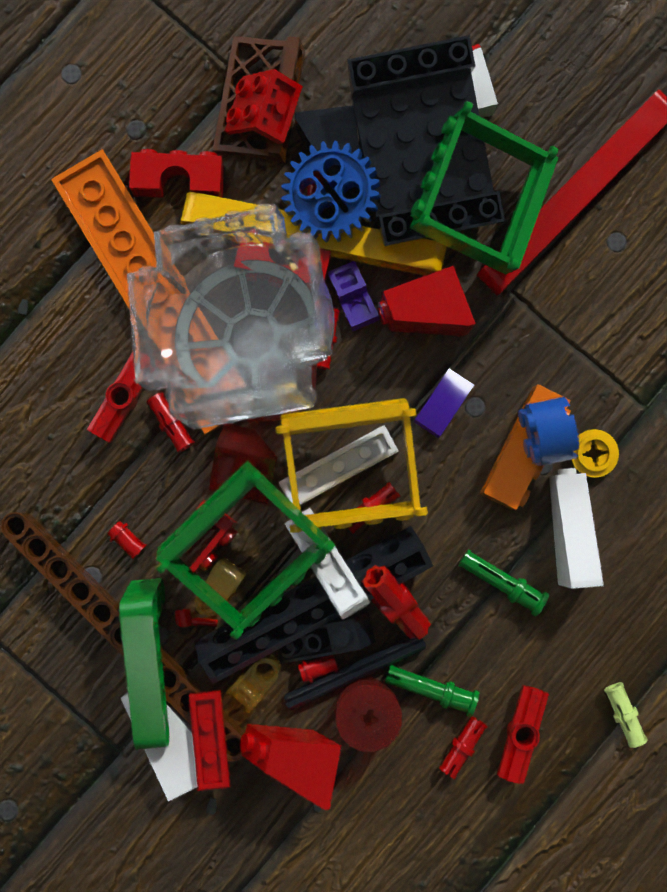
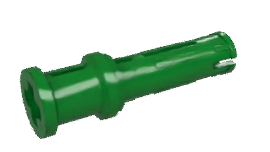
(516, 589)
(446, 694)

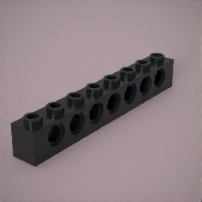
(305, 608)

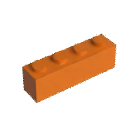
(512, 469)

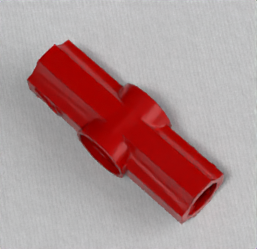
(110, 414)
(396, 602)
(517, 753)

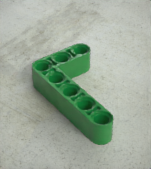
(139, 618)

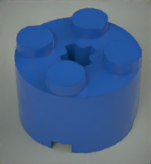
(549, 431)

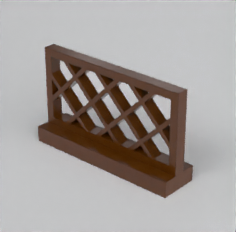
(289, 65)

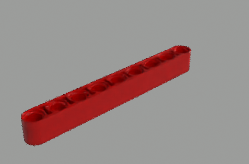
(586, 184)

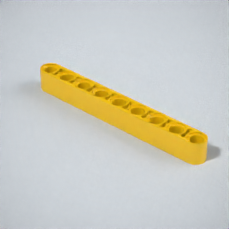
(366, 247)

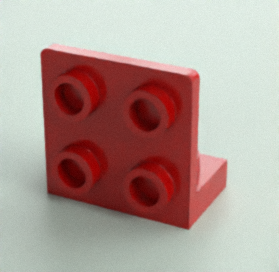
(264, 105)
(223, 537)

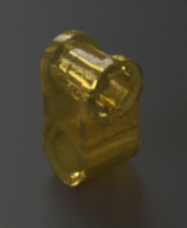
(225, 580)
(252, 686)

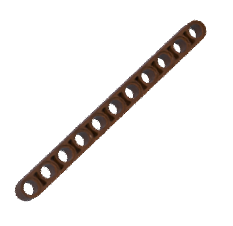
(89, 609)

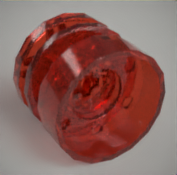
(357, 700)

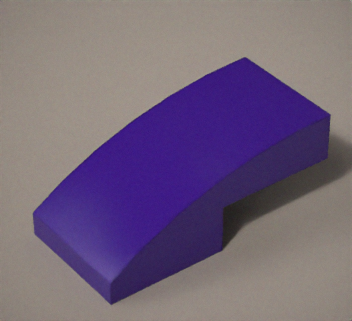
(353, 296)
(443, 403)

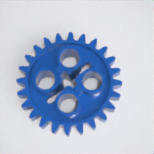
(351, 175)

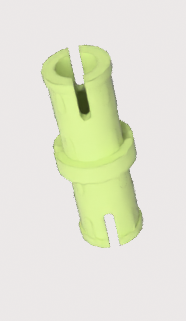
(626, 715)

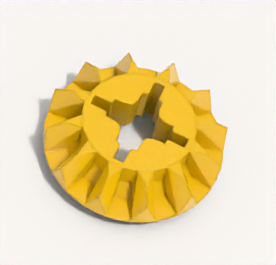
(604, 463)

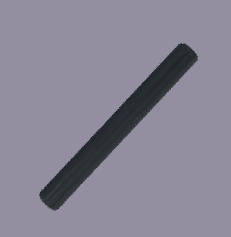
(353, 672)

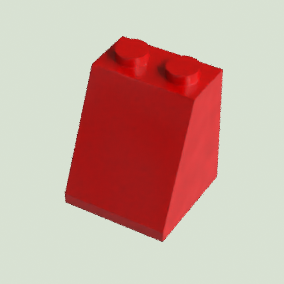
(428, 306)
(295, 758)

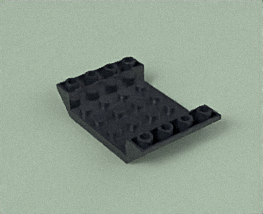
(399, 117)

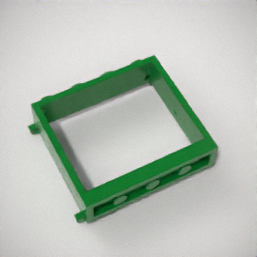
(528, 205)
(207, 515)

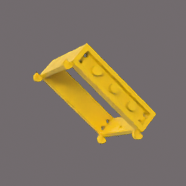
(350, 417)

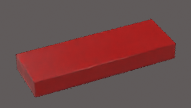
(209, 740)

